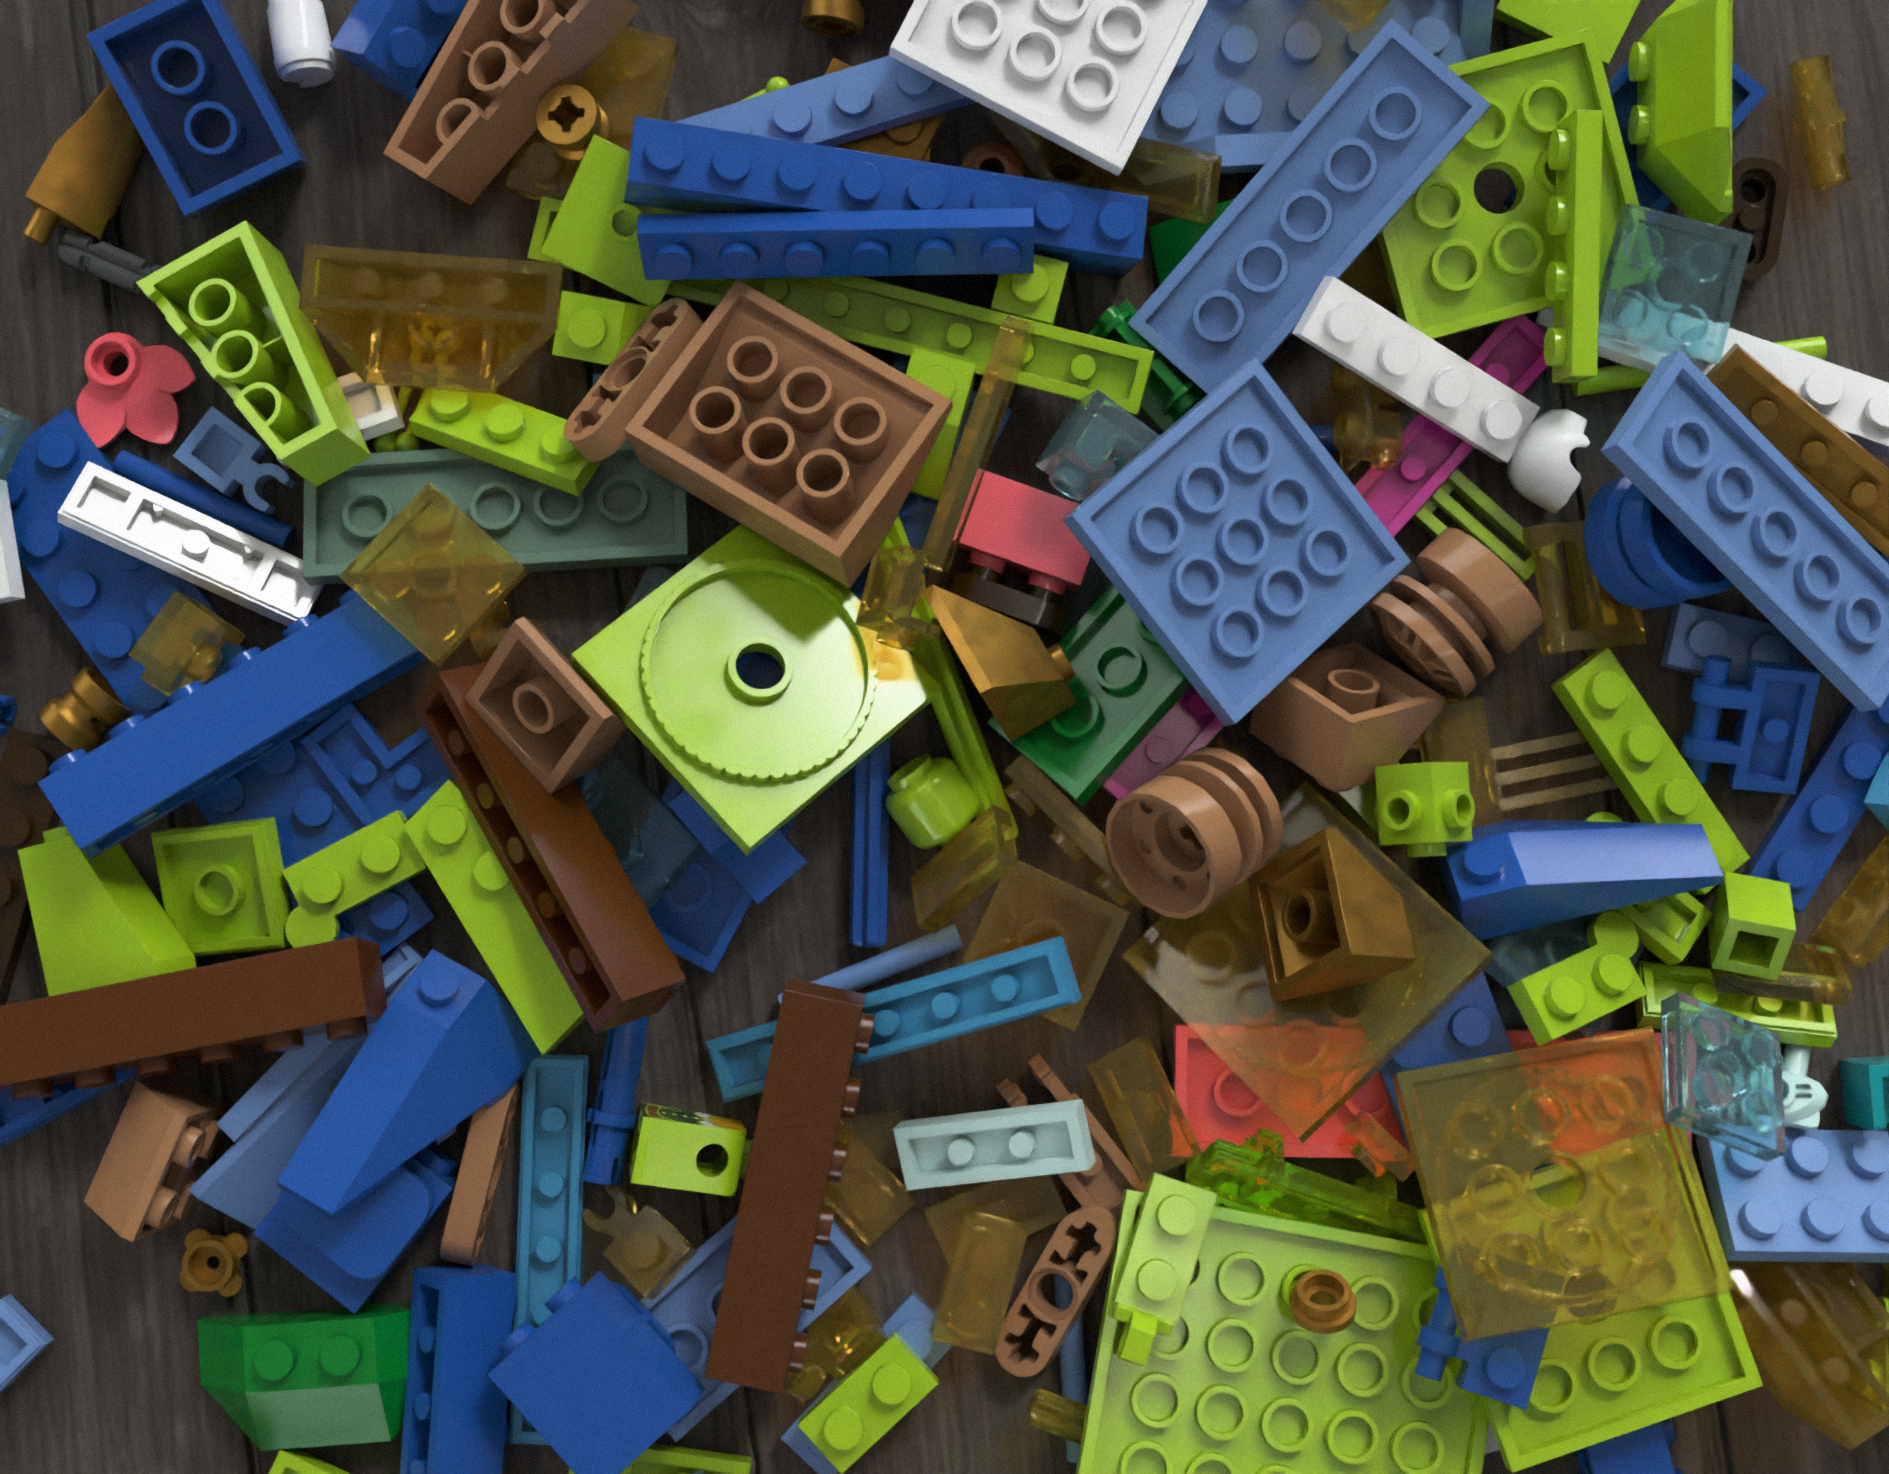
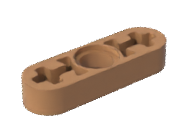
(612, 402)
(478, 1180)
(1020, 1319)

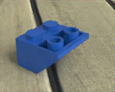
(397, 39)

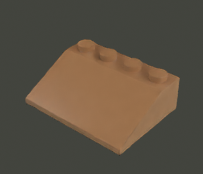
(790, 431)

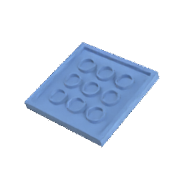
(1238, 541)

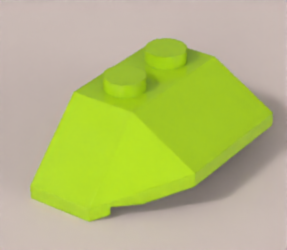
(1686, 106)

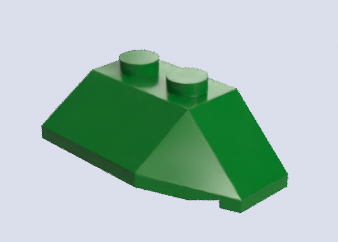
(309, 1373)

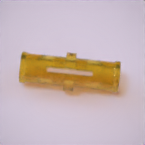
(1819, 122)

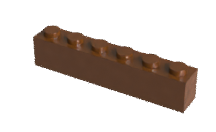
(556, 864)
(191, 1015)
(786, 1186)

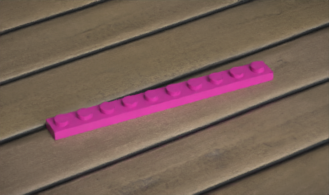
(1429, 456)

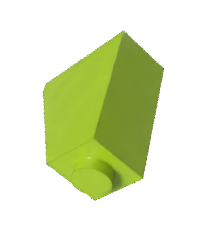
(96, 917)

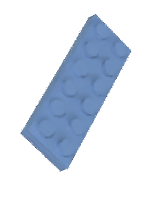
(1311, 209)
(1759, 525)

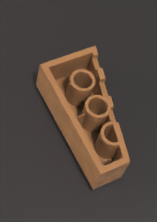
(489, 82)

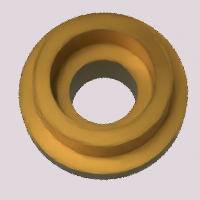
(1322, 1302)

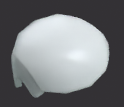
(1541, 459)

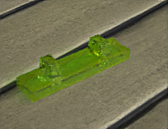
(1263, 1181)

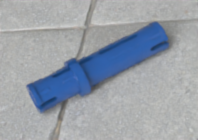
(615, 1103)

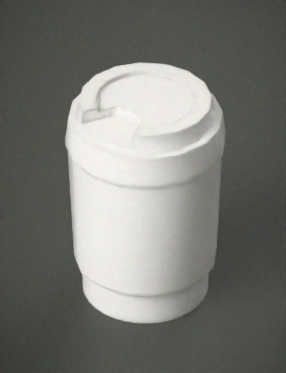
(301, 42)

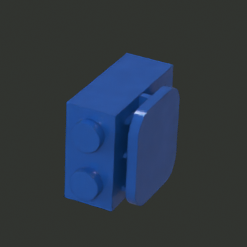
(369, 1240)
(596, 1376)

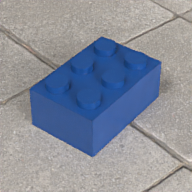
(197, 101)

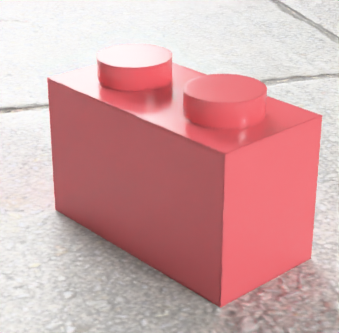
(1025, 533)

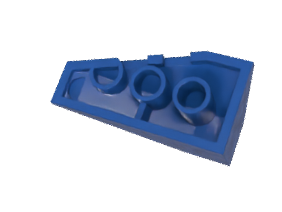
(1561, 870)
(423, 1070)

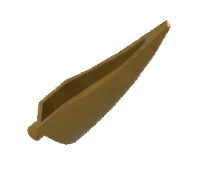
(86, 172)

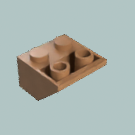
(155, 1157)

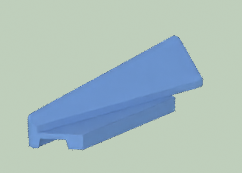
(281, 1110)

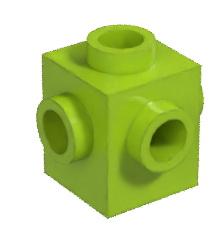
(1424, 806)

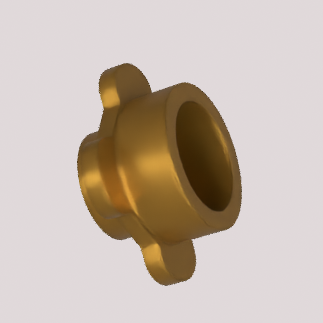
(195, 1267)

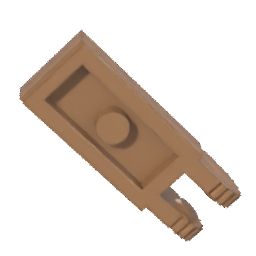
(1111, 1171)

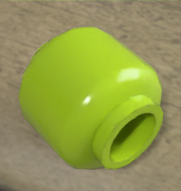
(931, 801)

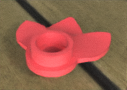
(137, 398)

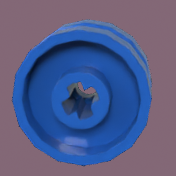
(1642, 553)

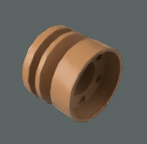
(1465, 602)
(1194, 832)

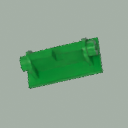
(1168, 389)

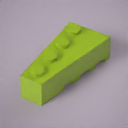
(246, 326)
(494, 916)

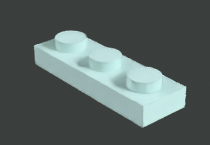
(994, 1145)

